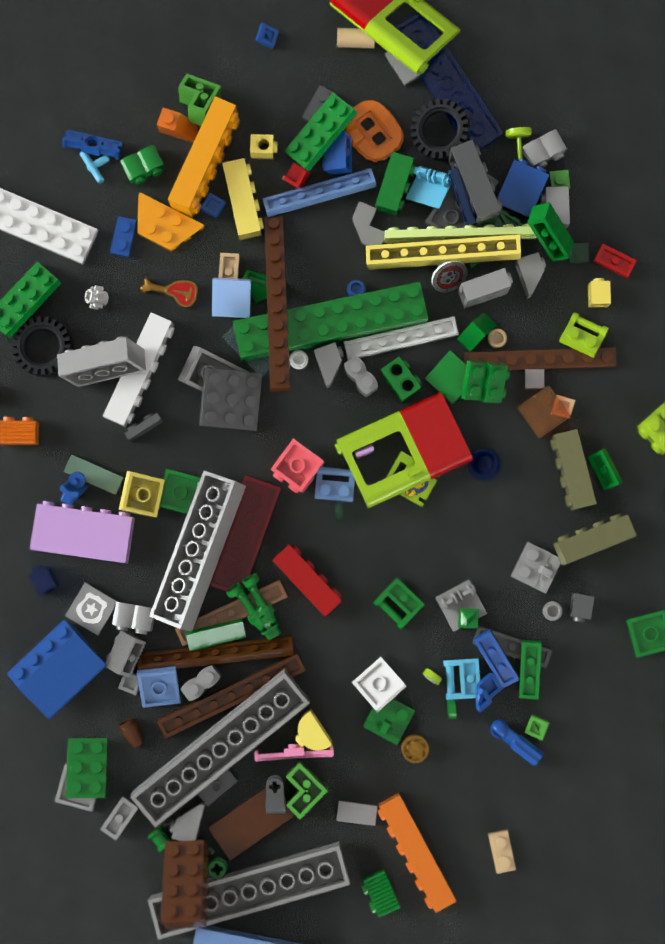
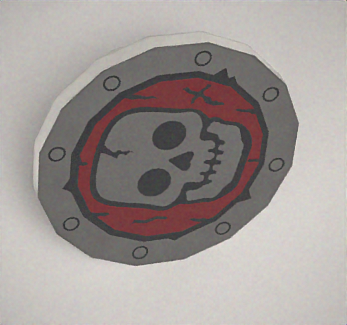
(449, 276)

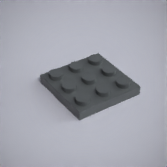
(230, 399)

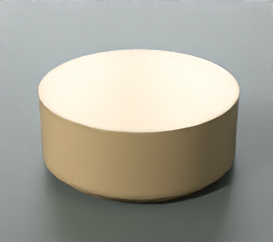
(497, 338)

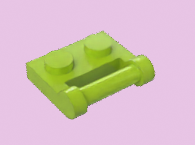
(580, 339)

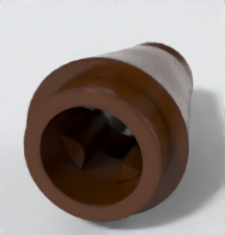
(130, 730)

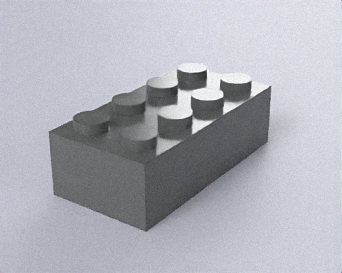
(476, 183)

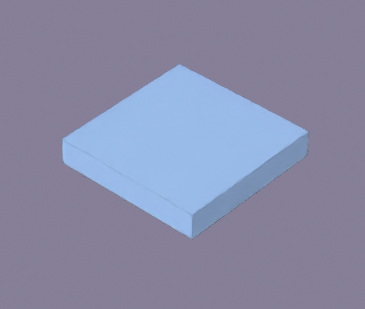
(231, 297)

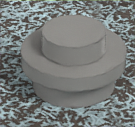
(552, 611)

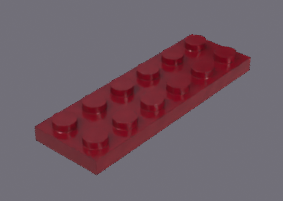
(245, 533)

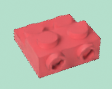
(297, 466)

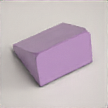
(364, 451)

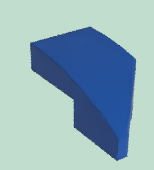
(486, 689)

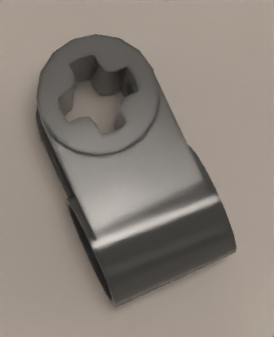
(275, 797)

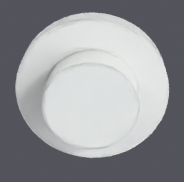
(298, 359)

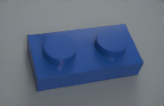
(123, 237)

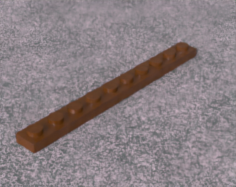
(277, 304)

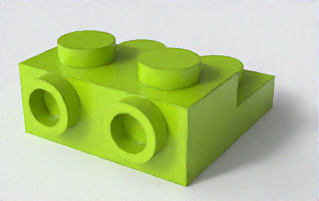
(654, 429)

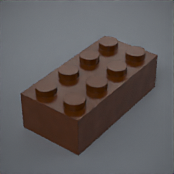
(185, 884)

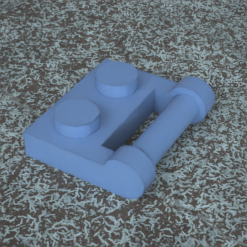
(334, 489)

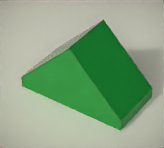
(476, 331)

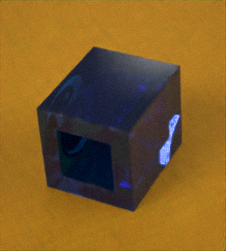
(43, 579)

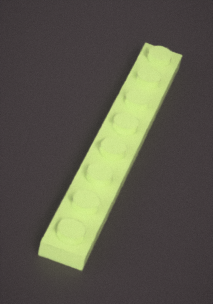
(432, 233)

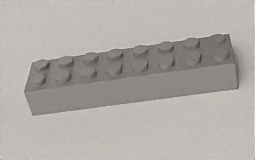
(197, 551)

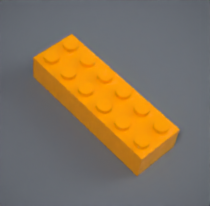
(204, 157)

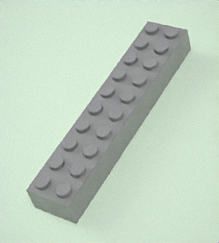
(219, 748)
(266, 886)

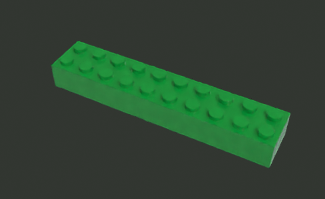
(336, 320)

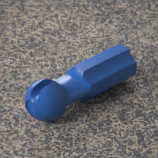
(517, 743)

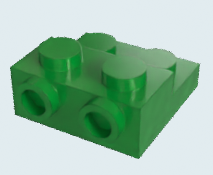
(485, 381)

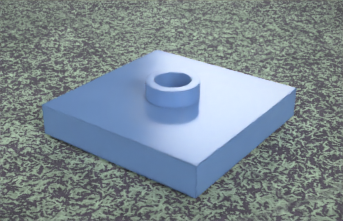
(159, 686)

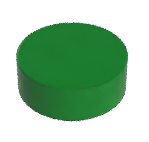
(451, 709)

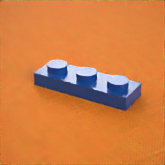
(496, 658)

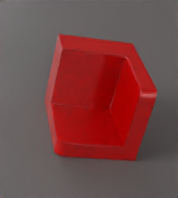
(297, 176)

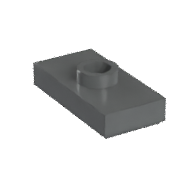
(217, 787)

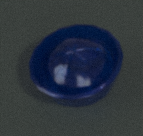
(490, 464)

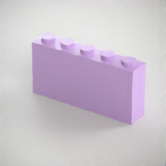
(82, 532)

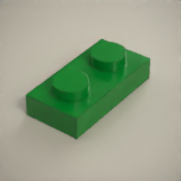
(605, 469)

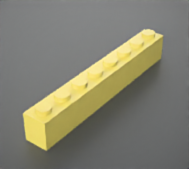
(438, 252)

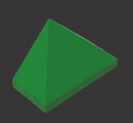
(258, 285)

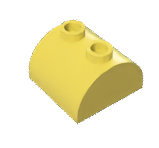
(141, 494)
(312, 733)

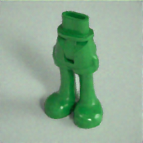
(260, 617)

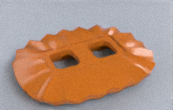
(384, 123)

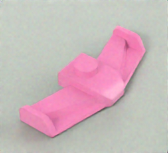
(294, 751)

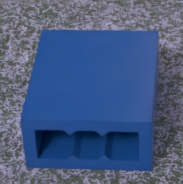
(522, 187)

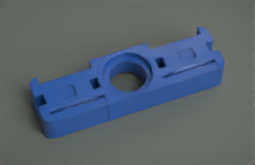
(81, 140)

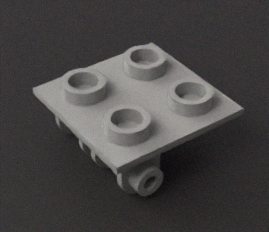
(459, 597)

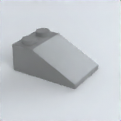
(199, 358)

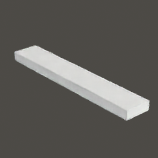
(401, 338)

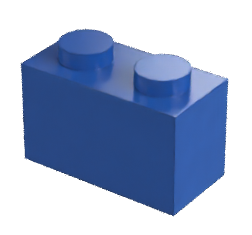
(339, 156)

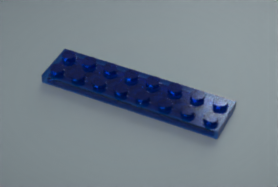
(448, 81)

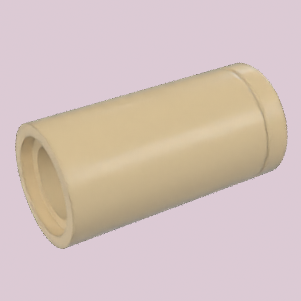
(353, 38)

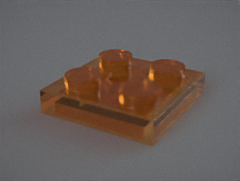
(544, 411)

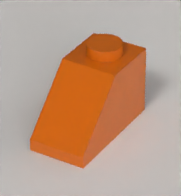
(177, 125)

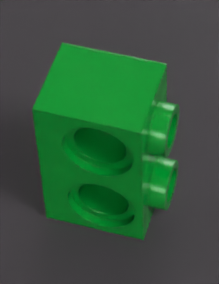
(396, 381)

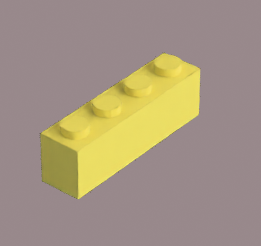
(242, 199)

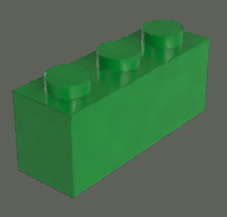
(395, 184)
(550, 232)

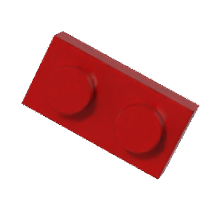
(614, 261)

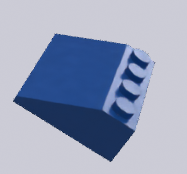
(57, 669)

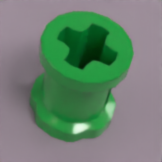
(159, 838)
(213, 871)

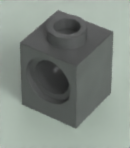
(581, 607)

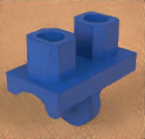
(73, 488)

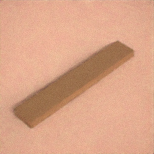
(235, 610)

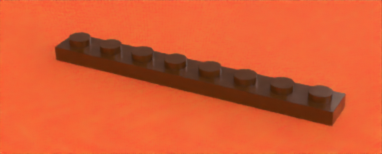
(547, 359)
(218, 654)
(226, 697)

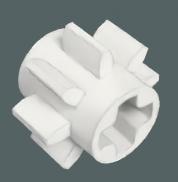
(96, 297)

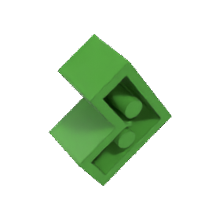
(198, 96)
(309, 788)

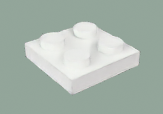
(379, 684)

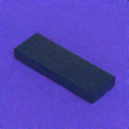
(461, 196)

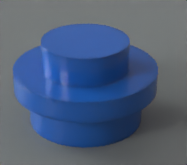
(356, 287)

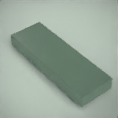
(94, 474)

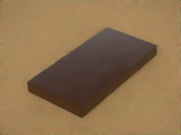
(247, 825)

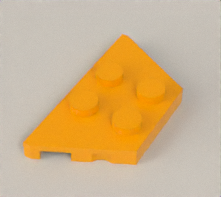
(164, 224)

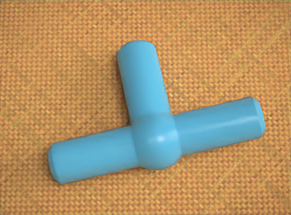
(93, 166)

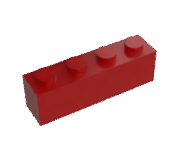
(307, 580)

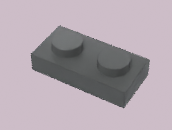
(317, 101)
(136, 430)

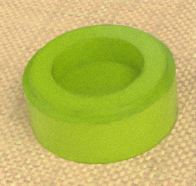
(432, 676)

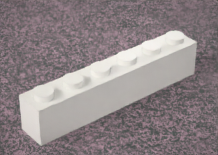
(130, 387)

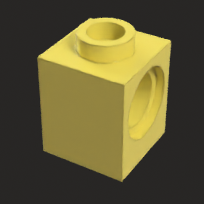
(259, 139)
(599, 293)

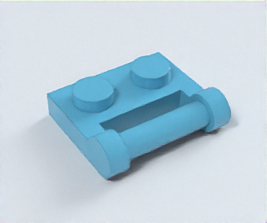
(469, 678)

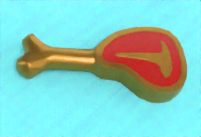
(182, 291)

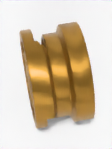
(414, 748)

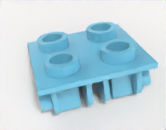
(429, 187)

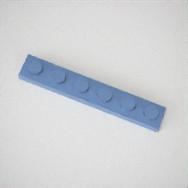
(319, 192)

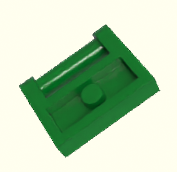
(403, 598)

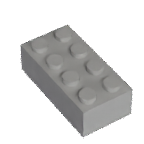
(101, 362)

